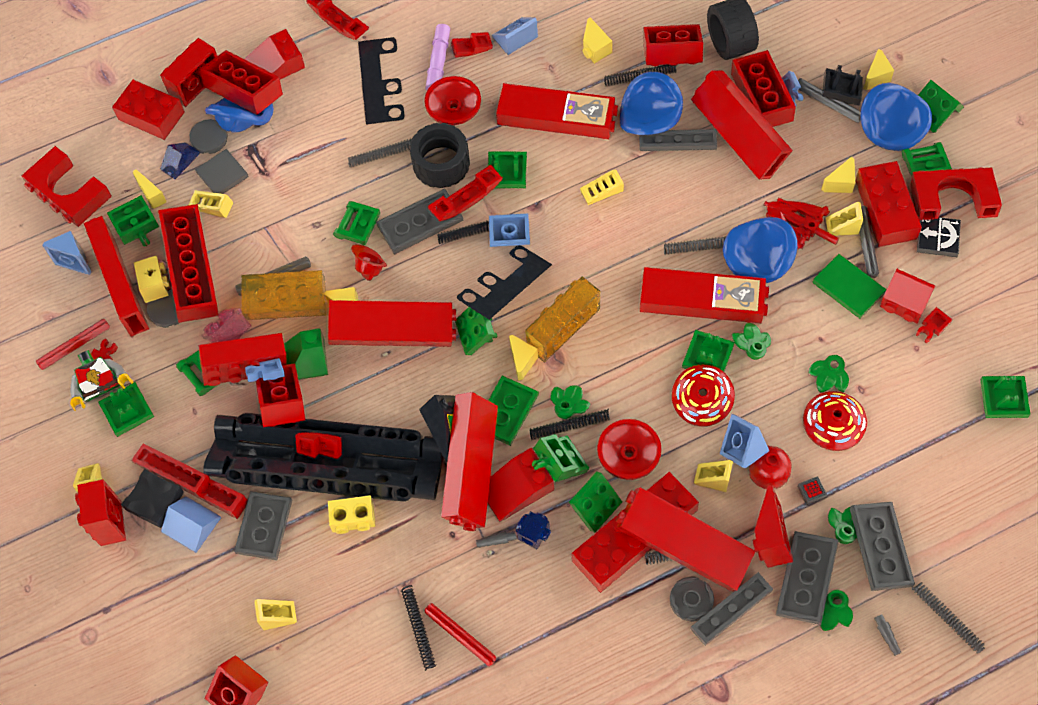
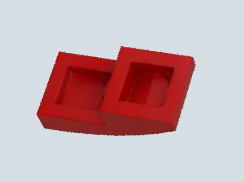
(471, 46)
(318, 443)

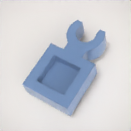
(792, 86)
(267, 369)

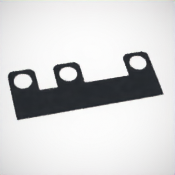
(372, 84)
(506, 290)

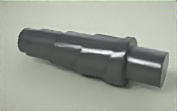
(499, 538)
(886, 632)

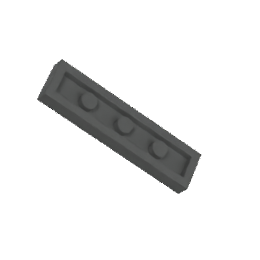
(679, 140)
(731, 609)

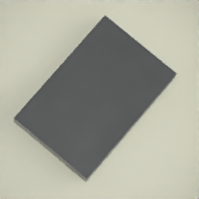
(263, 525)

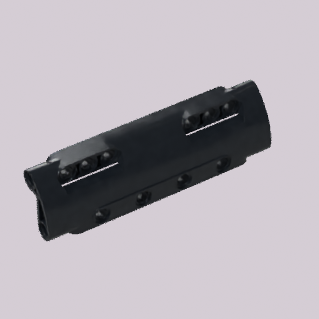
(347, 476)

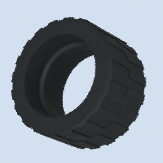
(732, 28)
(440, 136)

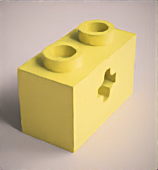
(151, 279)

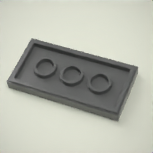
(414, 223)
(882, 546)
(807, 578)

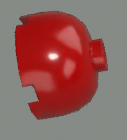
(771, 469)

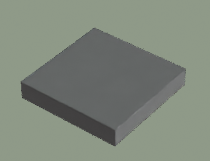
(221, 172)

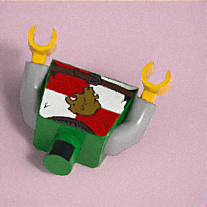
(95, 378)

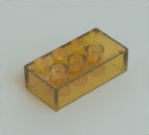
(283, 295)
(563, 318)

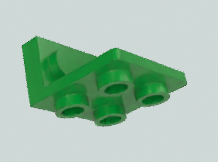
(940, 103)

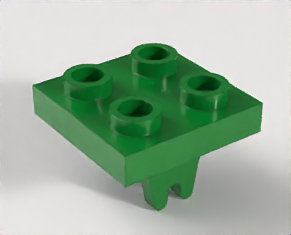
(511, 167)
(474, 330)
(708, 350)
(1005, 397)
(126, 409)
(595, 502)

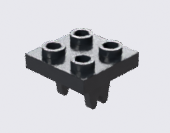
(842, 86)

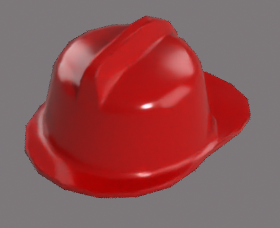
(367, 261)

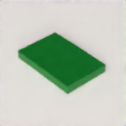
(849, 286)
(514, 405)

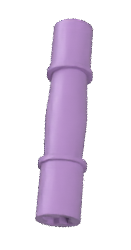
(438, 54)

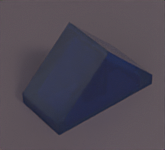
(178, 158)

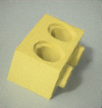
(351, 508)

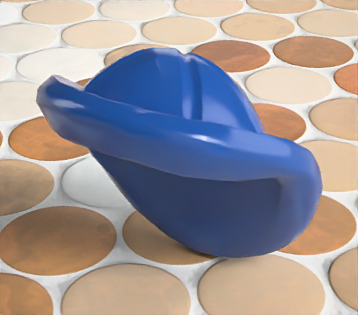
(651, 104)
(894, 117)
(236, 118)
(761, 248)

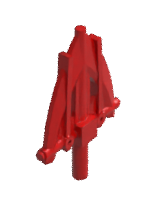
(805, 226)

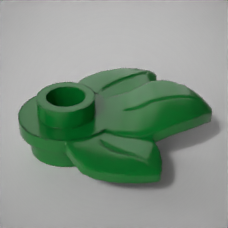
(752, 341)
(828, 376)
(568, 401)
(842, 522)
(836, 613)

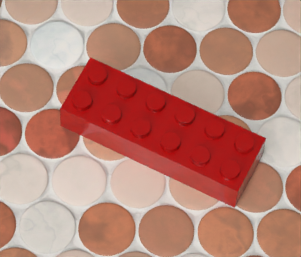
(188, 263)
(612, 552)

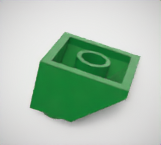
(307, 353)

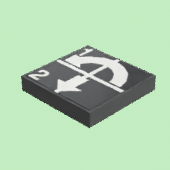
(939, 237)

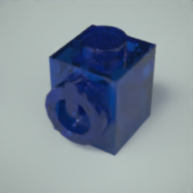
(533, 529)

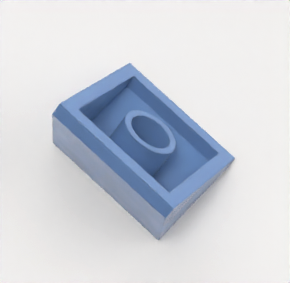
(517, 34)
(509, 230)
(67, 253)
(743, 442)
(189, 523)

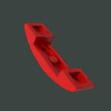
(338, 19)
(467, 196)

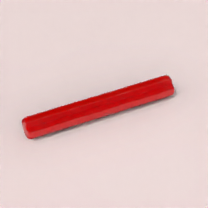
(72, 344)
(460, 634)

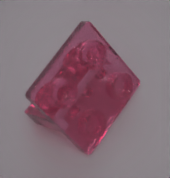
(229, 326)

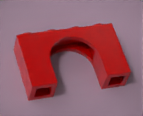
(977, 182)
(75, 206)

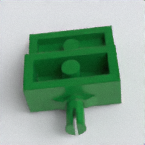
(133, 221)
(559, 457)

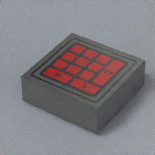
(812, 490)

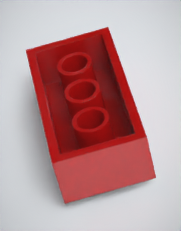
(241, 82)
(764, 87)
(888, 204)
(227, 359)

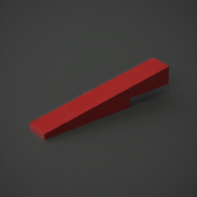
(191, 480)

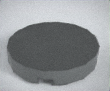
(208, 136)
(163, 311)
(691, 599)

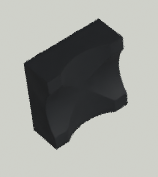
(151, 498)

